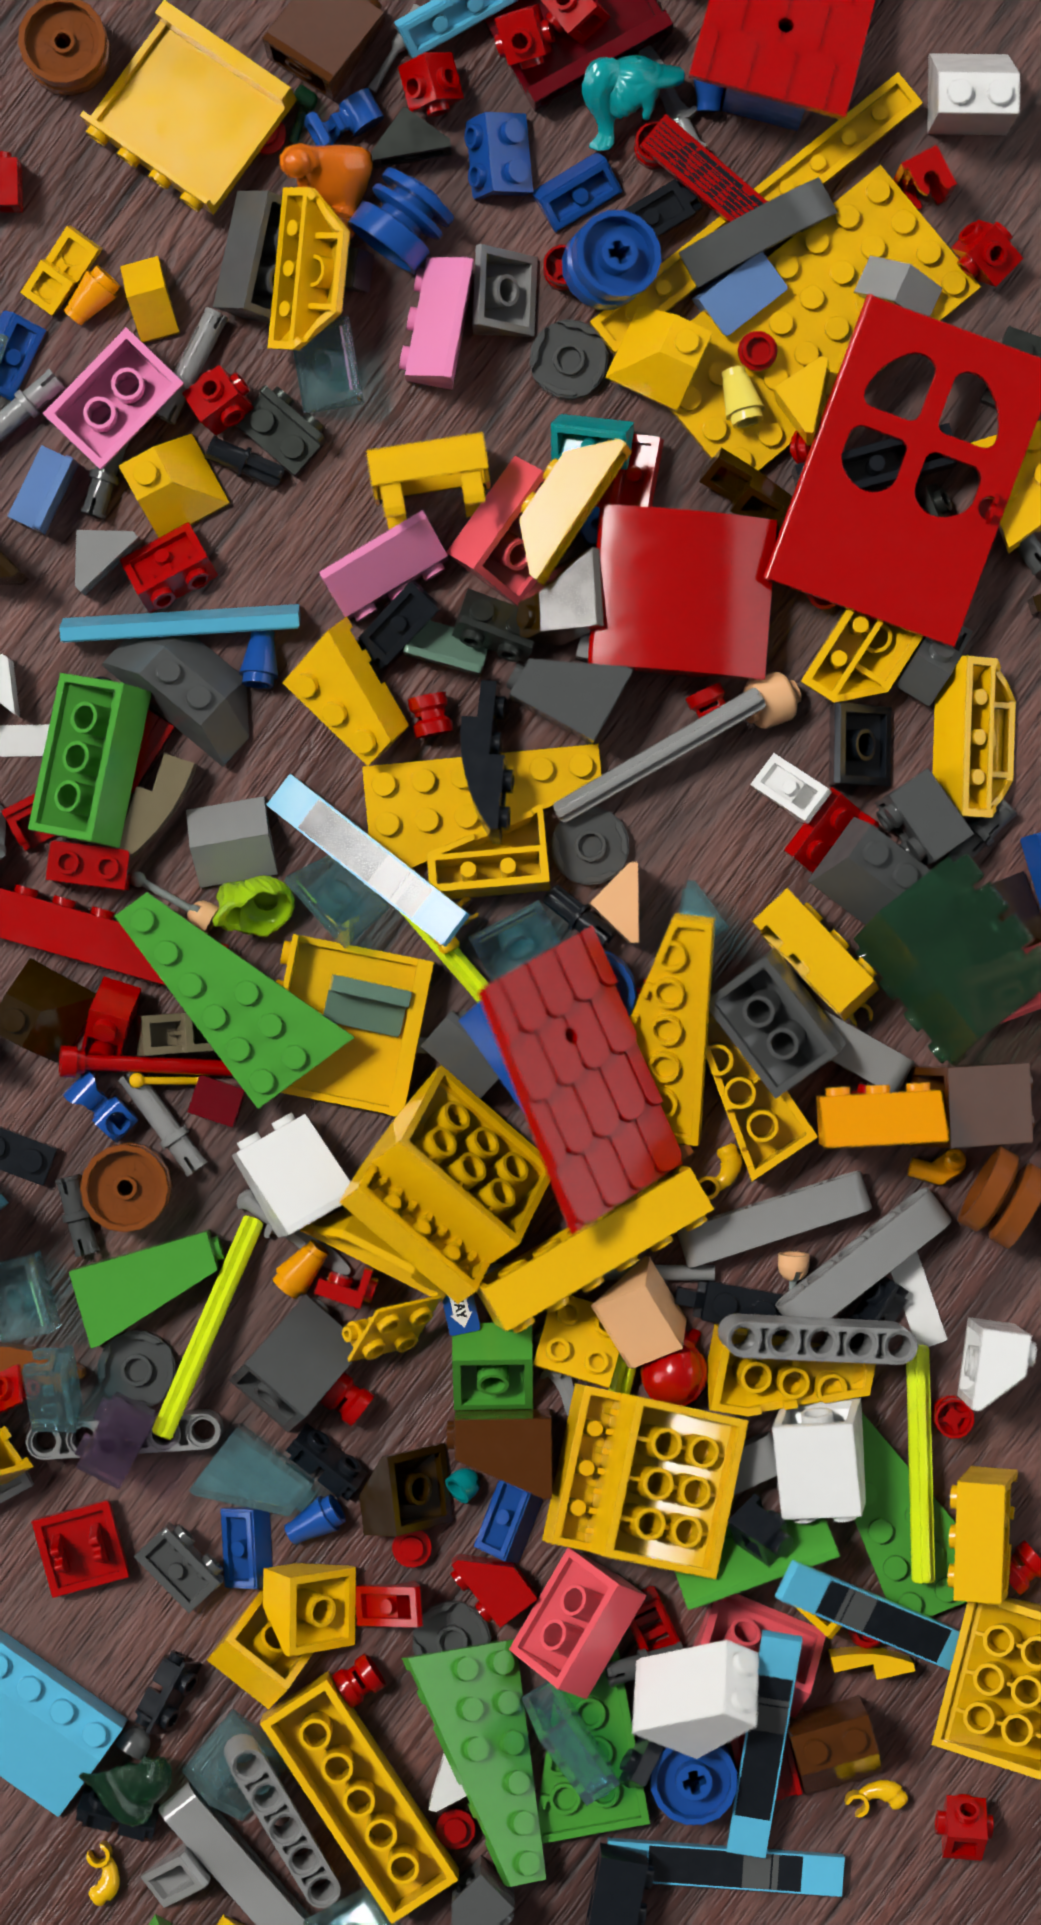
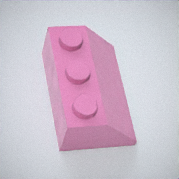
(438, 321)
(113, 398)
(385, 567)

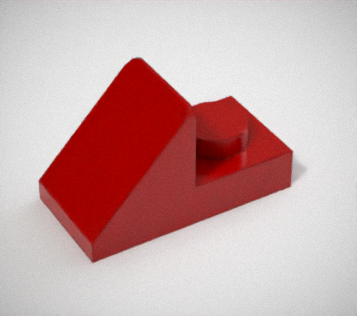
(389, 1605)

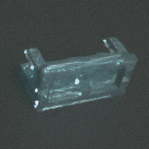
(53, 1390)

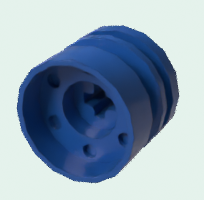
(403, 217)

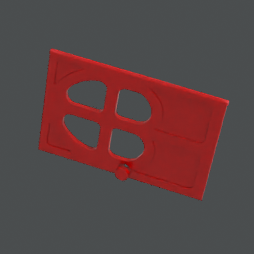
(881, 547)

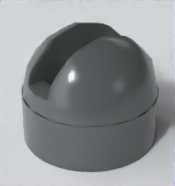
(134, 1742)

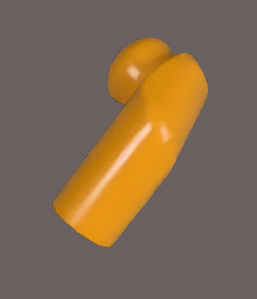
(940, 1170)

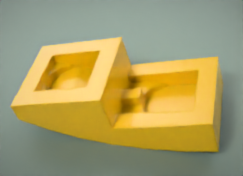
(61, 270)
(883, 1661)

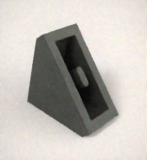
(409, 141)

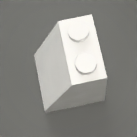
(972, 94)
(291, 1174)
(820, 1461)
(696, 1696)

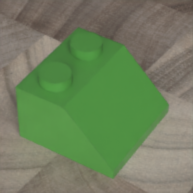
(492, 1369)

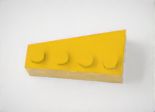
(763, 1126)

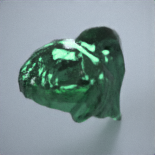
(132, 1788)

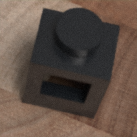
(760, 1532)

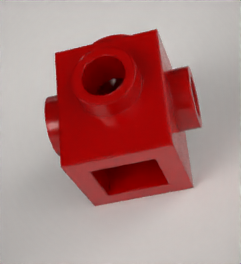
(576, 17)
(536, 29)
(431, 83)
(986, 252)
(219, 399)
(964, 1827)

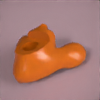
(335, 171)

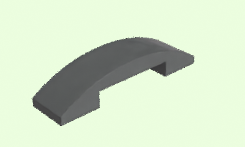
(757, 231)

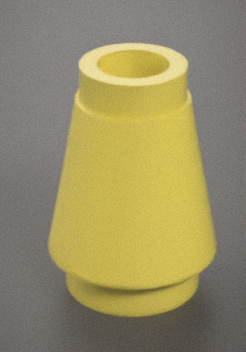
(741, 400)

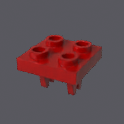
(80, 1548)

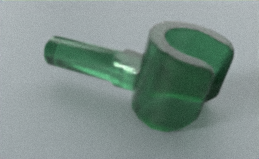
(306, 103)

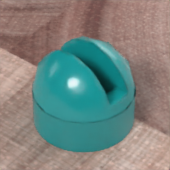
(463, 1484)

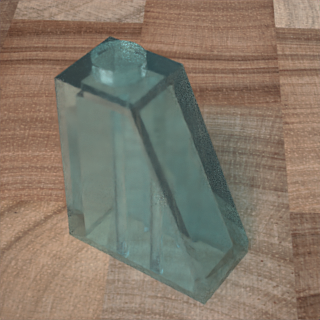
(254, 1476)
(570, 1742)

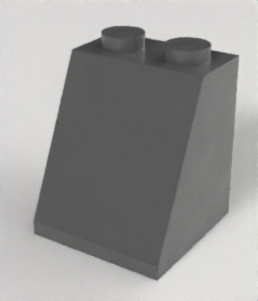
(569, 693)
(295, 1363)

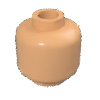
(780, 700)

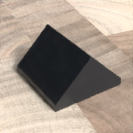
(860, 745)

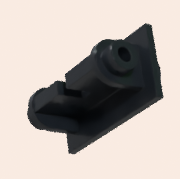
(880, 1300)
(342, 1471)
(161, 1710)
(95, 1815)

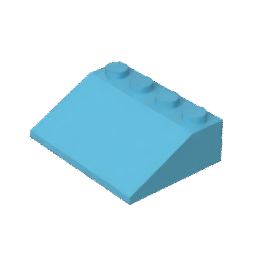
(49, 1727)

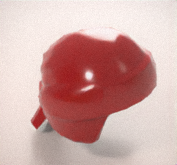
(677, 1376)

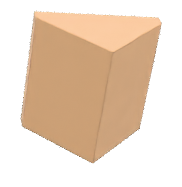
(619, 903)
(641, 1315)

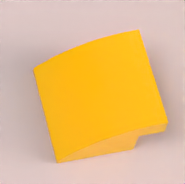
(449, 1185)
(645, 1481)
(995, 1688)

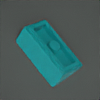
(576, 431)

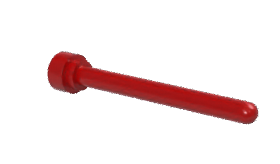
(76, 1062)

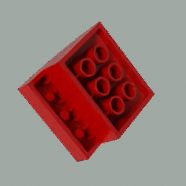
(683, 592)

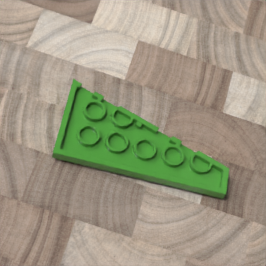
(245, 1016)
(886, 1530)
(484, 1735)
(560, 1807)

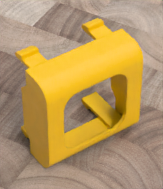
(429, 468)

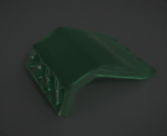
(952, 957)

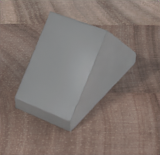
(898, 284)
(99, 554)
(176, 1876)

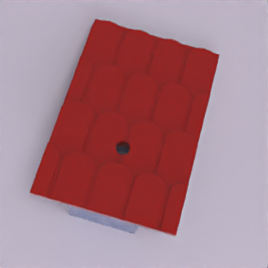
(782, 56)
(577, 1075)

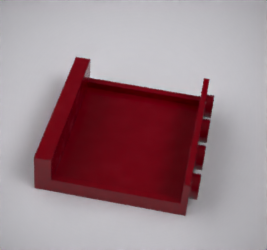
(628, 31)

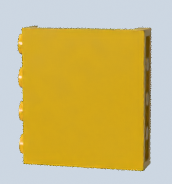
(190, 110)
(372, 1067)

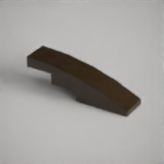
(746, 487)

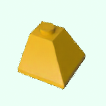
(659, 356)
(174, 484)
(311, 1606)

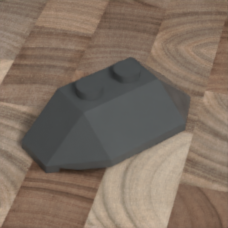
(188, 689)

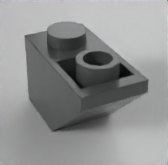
(931, 667)

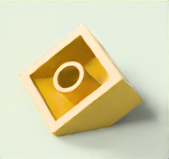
(255, 1658)

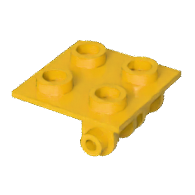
(389, 1329)
(577, 1344)

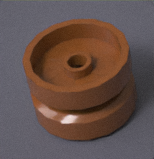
(74, 25)
(102, 1186)
(1002, 1197)

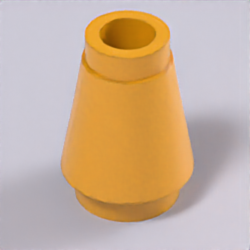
(92, 295)
(300, 1269)

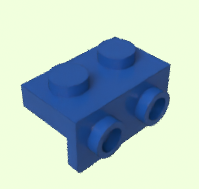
(498, 155)

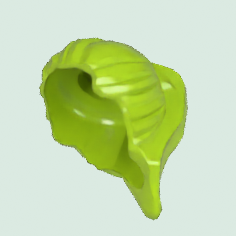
(254, 905)

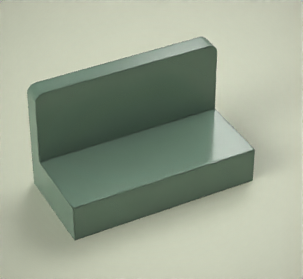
(438, 647)
(366, 1005)

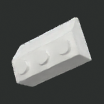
(992, 1360)

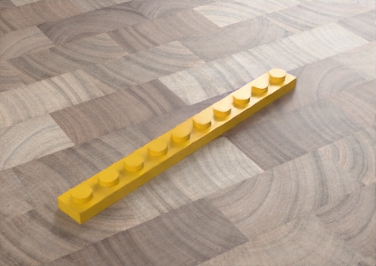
(821, 158)

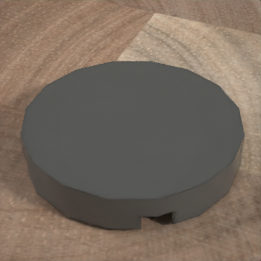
(568, 359)
(590, 847)
(137, 1367)
(449, 1627)

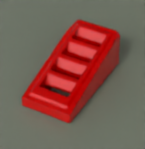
(650, 1610)

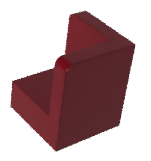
(217, 1101)

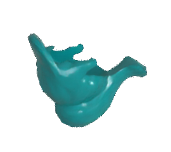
(621, 87)

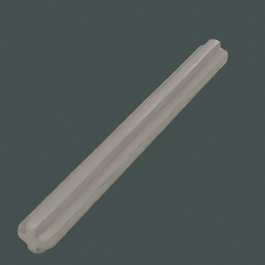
(659, 755)

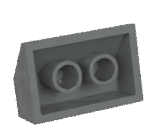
(250, 257)
(865, 871)
(775, 1023)

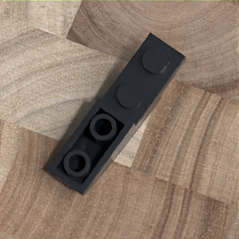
(484, 765)

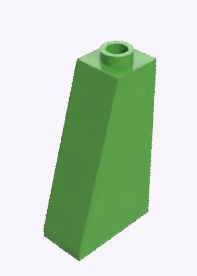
(134, 1284)

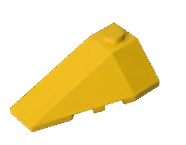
(766, 1385)

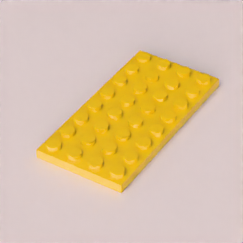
(816, 311)

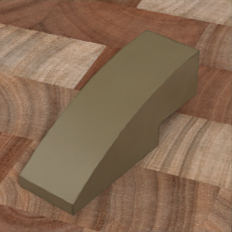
(154, 808)
(168, 1035)

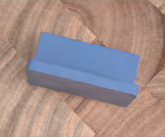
(740, 293)
(43, 489)

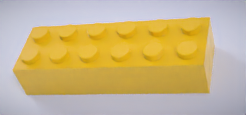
(567, 1262)
(360, 1797)

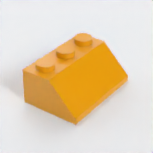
(881, 1116)

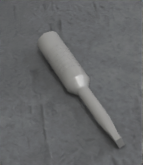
(397, 47)

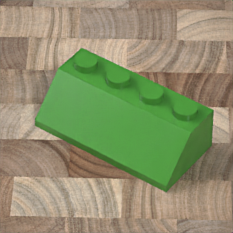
(89, 759)
(742, 1571)

